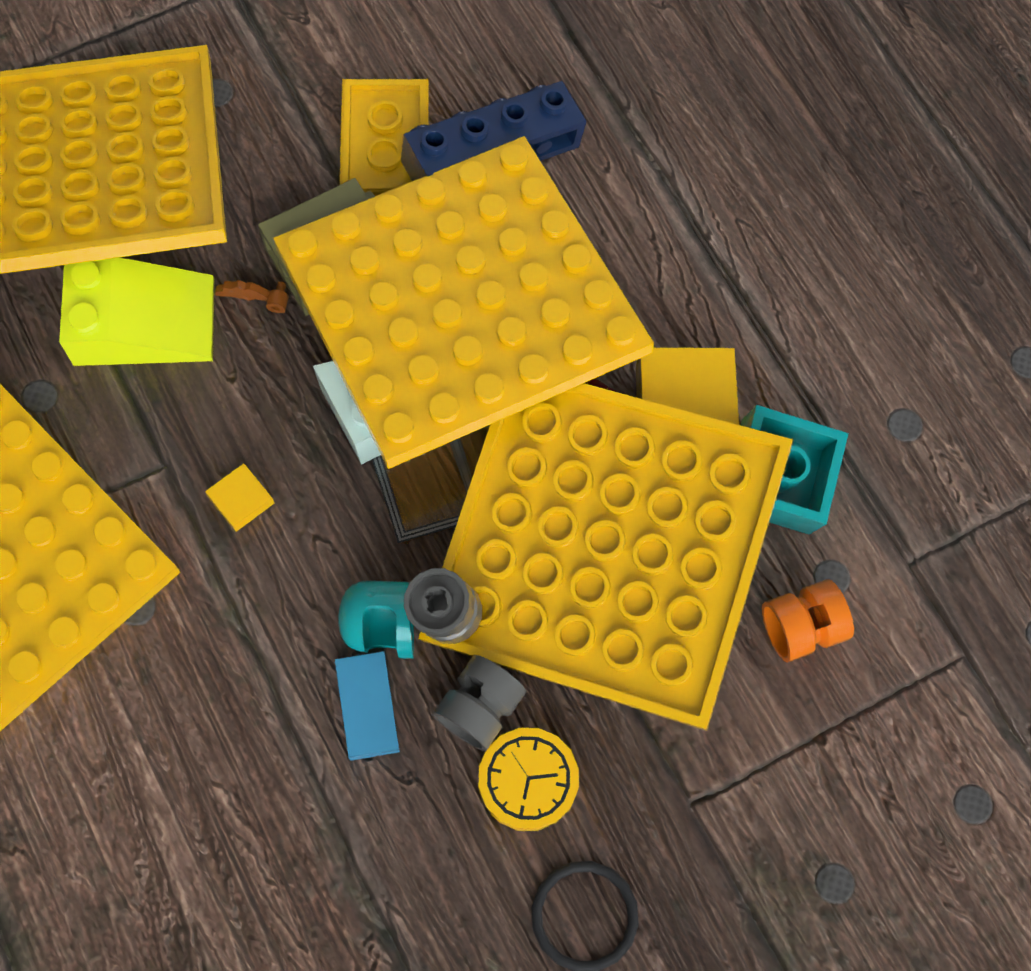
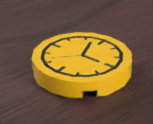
(528, 779)

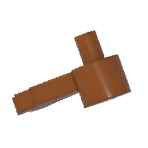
(276, 299)

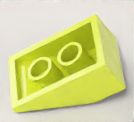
(135, 313)

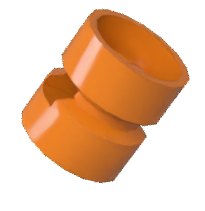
(813, 618)

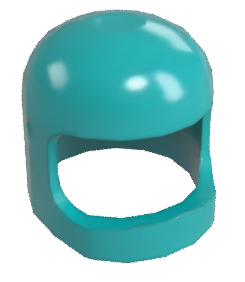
(375, 617)

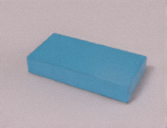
(366, 706)

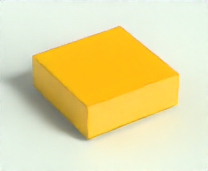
(239, 497)

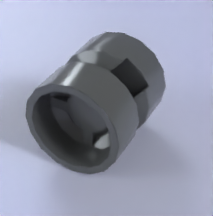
(443, 606)
(482, 699)

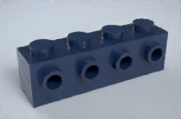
(542, 115)

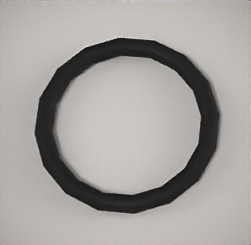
(537, 920)

